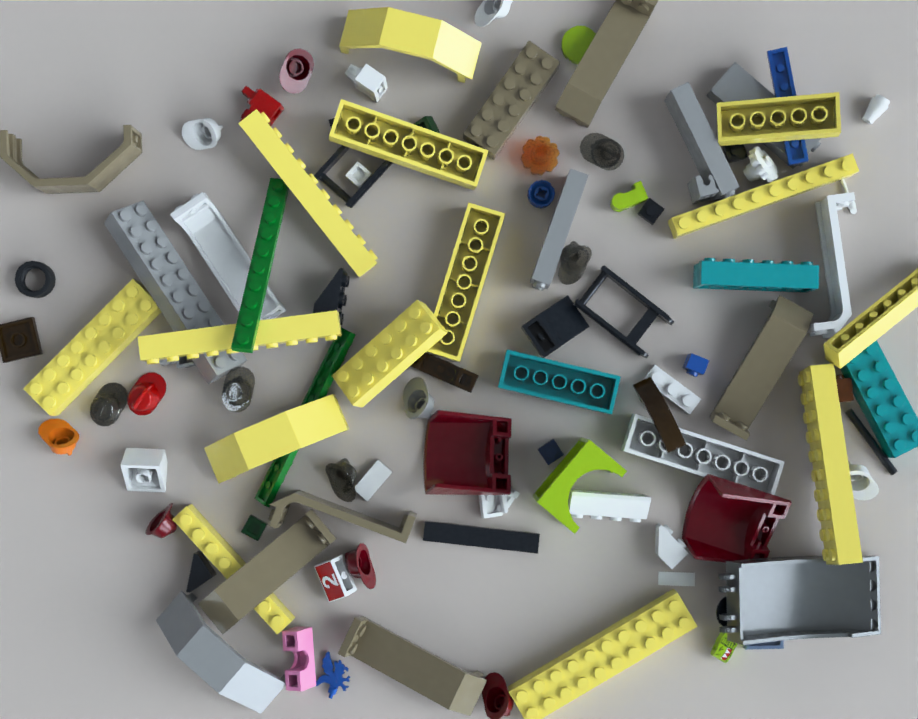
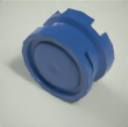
(541, 194)

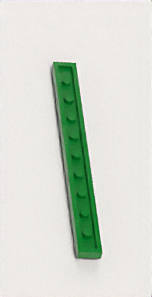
(260, 267)
(317, 390)

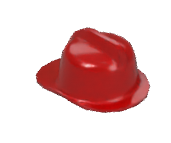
(146, 393)

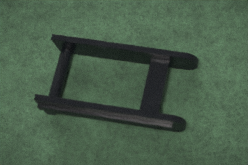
(350, 201)
(642, 325)

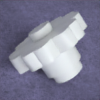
(760, 166)

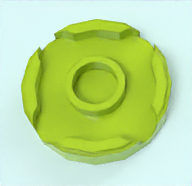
(576, 42)

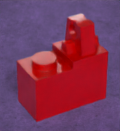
(263, 103)

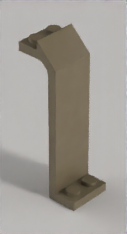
(604, 59)
(762, 367)
(282, 505)
(266, 571)
(413, 666)

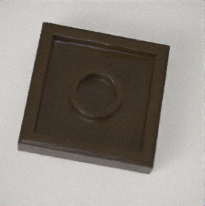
(19, 340)

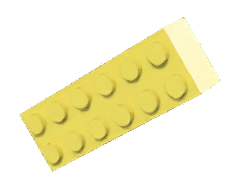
(779, 119)
(389, 354)

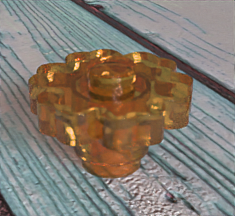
(539, 155)

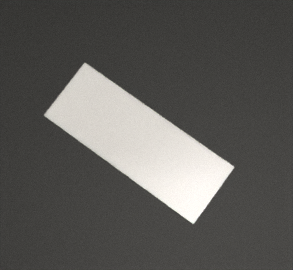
(676, 578)

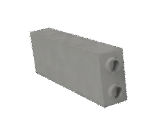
(739, 86)
(701, 140)
(558, 229)

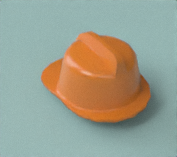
(59, 436)

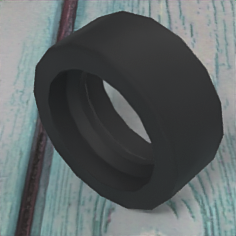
(21, 275)

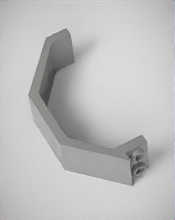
(214, 658)

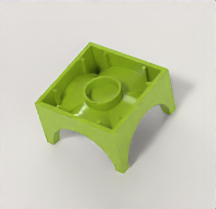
(555, 490)

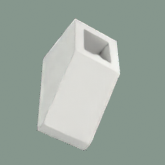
(667, 547)

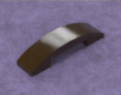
(446, 372)
(660, 414)

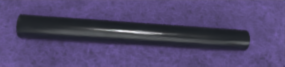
(871, 442)

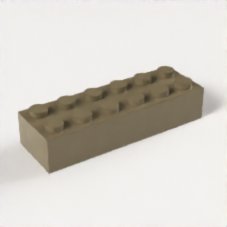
(511, 99)

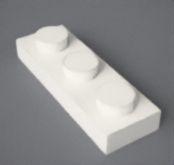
(673, 390)

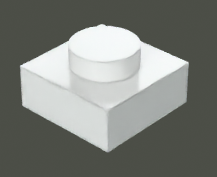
(358, 174)

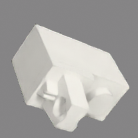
(367, 81)

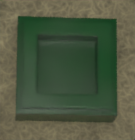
(254, 527)

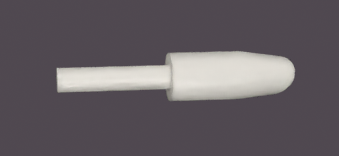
(852, 206)

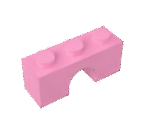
(302, 673)

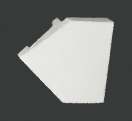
(496, 504)

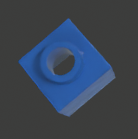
(695, 365)

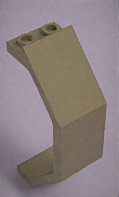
(93, 182)

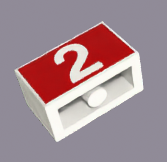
(335, 578)

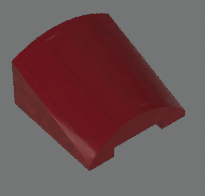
(466, 454)
(731, 520)

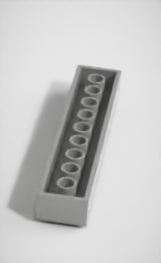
(168, 281)

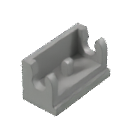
(700, 191)

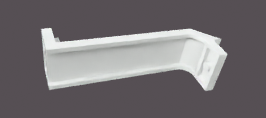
(221, 251)
(833, 264)

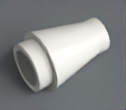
(876, 107)

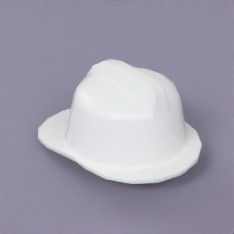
(491, 10)
(201, 133)
(862, 483)

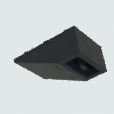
(333, 295)
(555, 326)

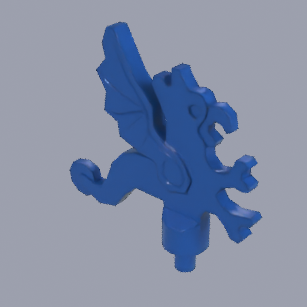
(335, 677)

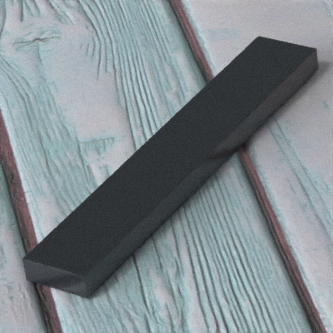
(481, 537)

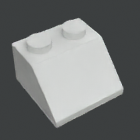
(145, 469)

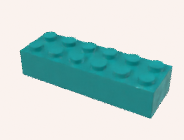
(756, 276)
(559, 382)
(883, 401)

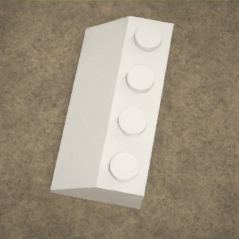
(608, 504)

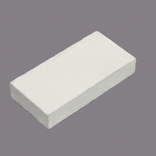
(372, 480)

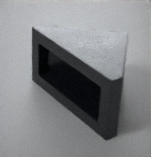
(200, 571)

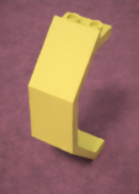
(411, 35)
(276, 437)

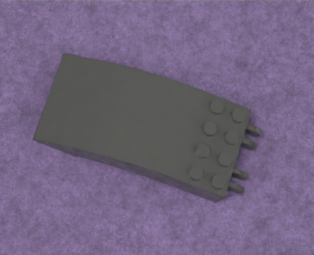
(800, 599)

